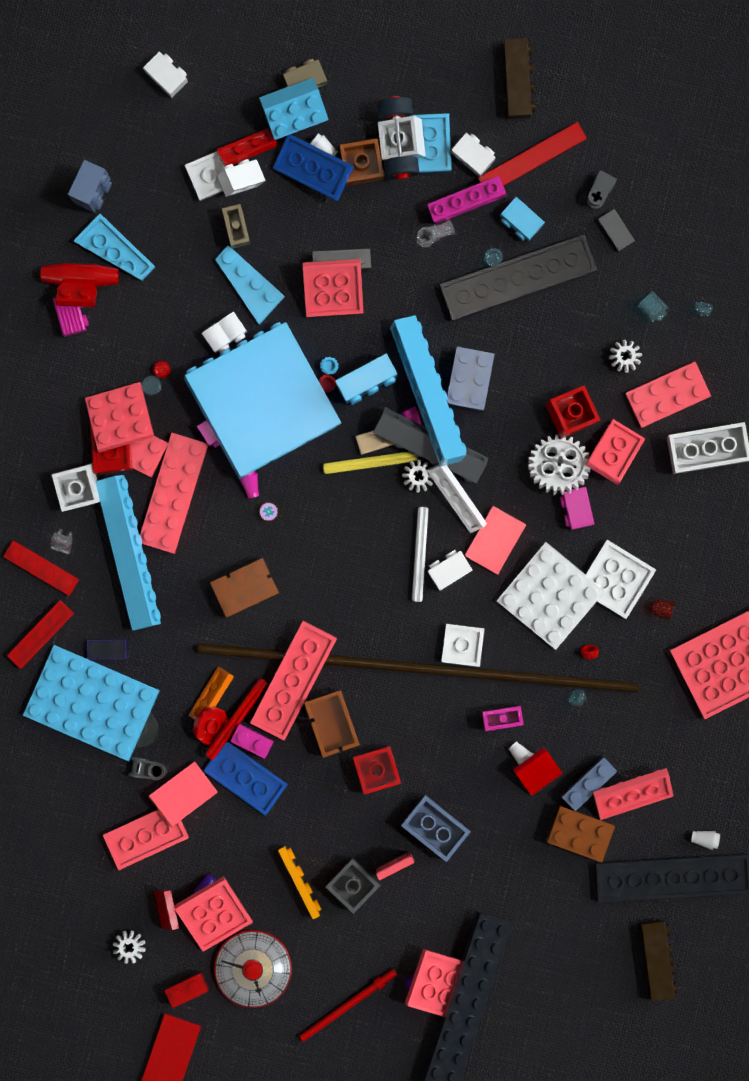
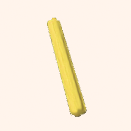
(369, 462)

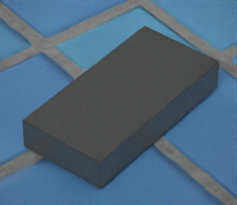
(616, 230)

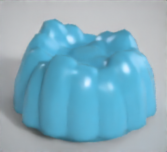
(329, 365)

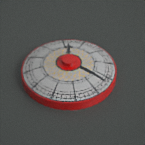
(253, 968)

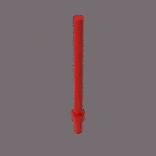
(378, 983)

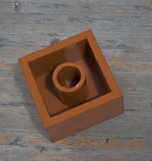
(365, 159)

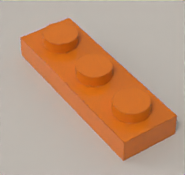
(212, 692)

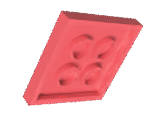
(333, 287)
(119, 417)
(213, 914)
(432, 982)

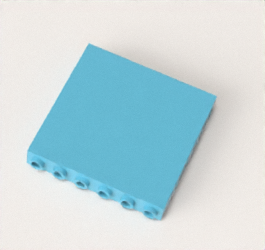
(261, 399)

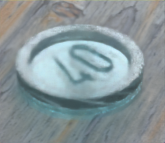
(151, 385)

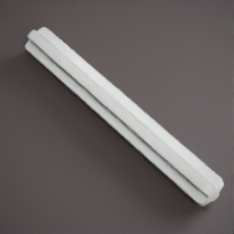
(420, 551)

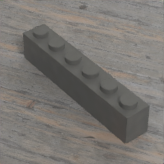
(415, 438)

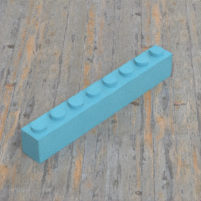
(428, 390)
(128, 552)

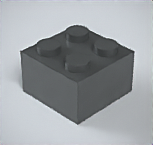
(353, 885)

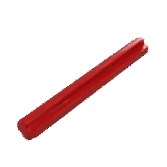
(235, 720)

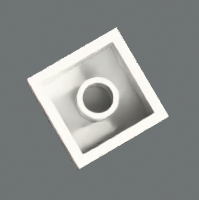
(76, 487)

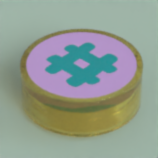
(268, 511)

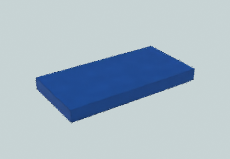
(313, 167)
(246, 778)

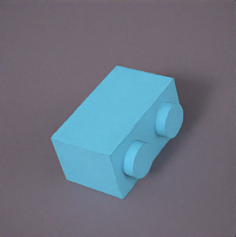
(521, 219)

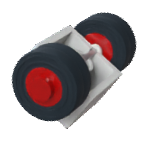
(400, 138)

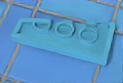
(112, 246)
(251, 286)

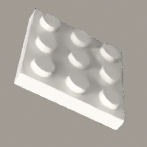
(621, 577)

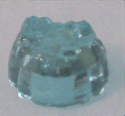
(493, 256)
(703, 308)
(577, 697)

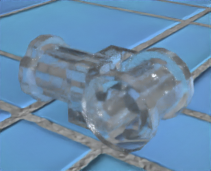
(435, 233)

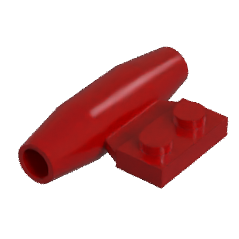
(78, 282)

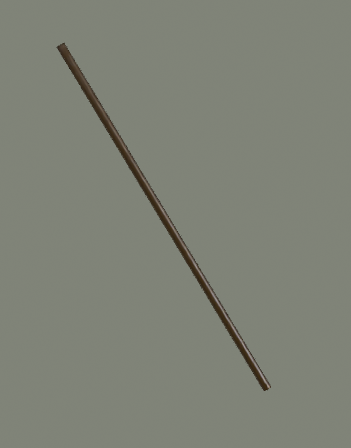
(430, 669)

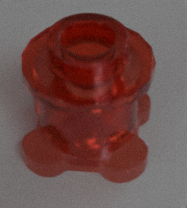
(663, 608)

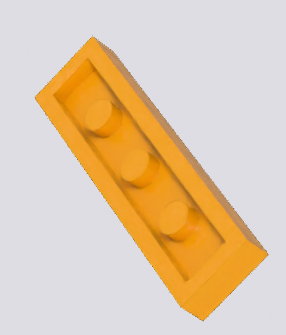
(303, 888)

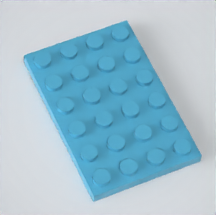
(91, 703)

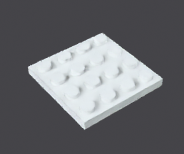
(550, 595)

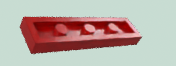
(41, 568)
(40, 634)

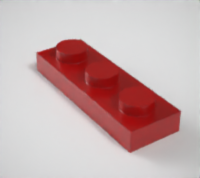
(246, 147)

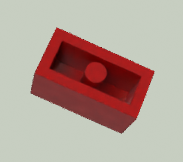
(186, 989)

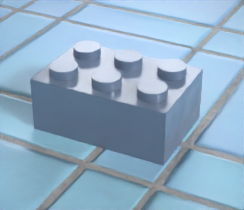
(90, 186)
(470, 379)
(435, 828)

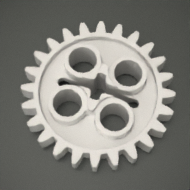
(557, 480)

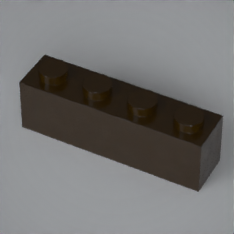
(518, 78)
(657, 960)

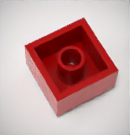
(572, 412)
(377, 770)

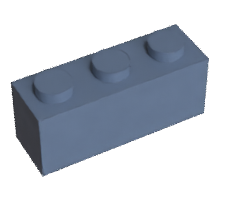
(589, 782)

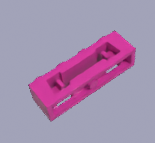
(467, 200)

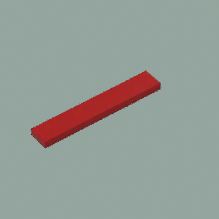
(537, 155)

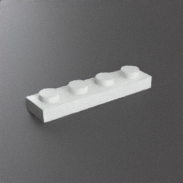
(457, 497)

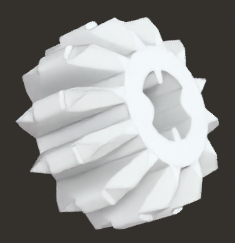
(621, 350)
(412, 477)
(129, 954)

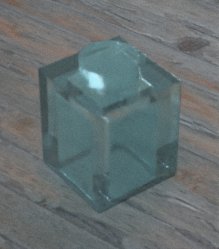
(653, 307)

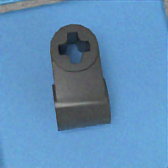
(601, 187)
(146, 769)

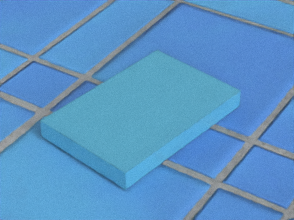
(436, 143)

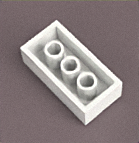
(708, 448)

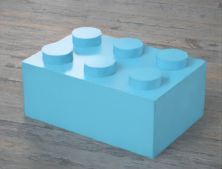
(293, 108)
(367, 379)

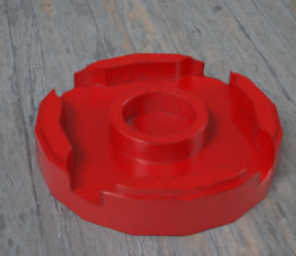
(209, 724)

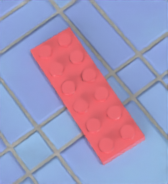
(173, 492)
(293, 680)

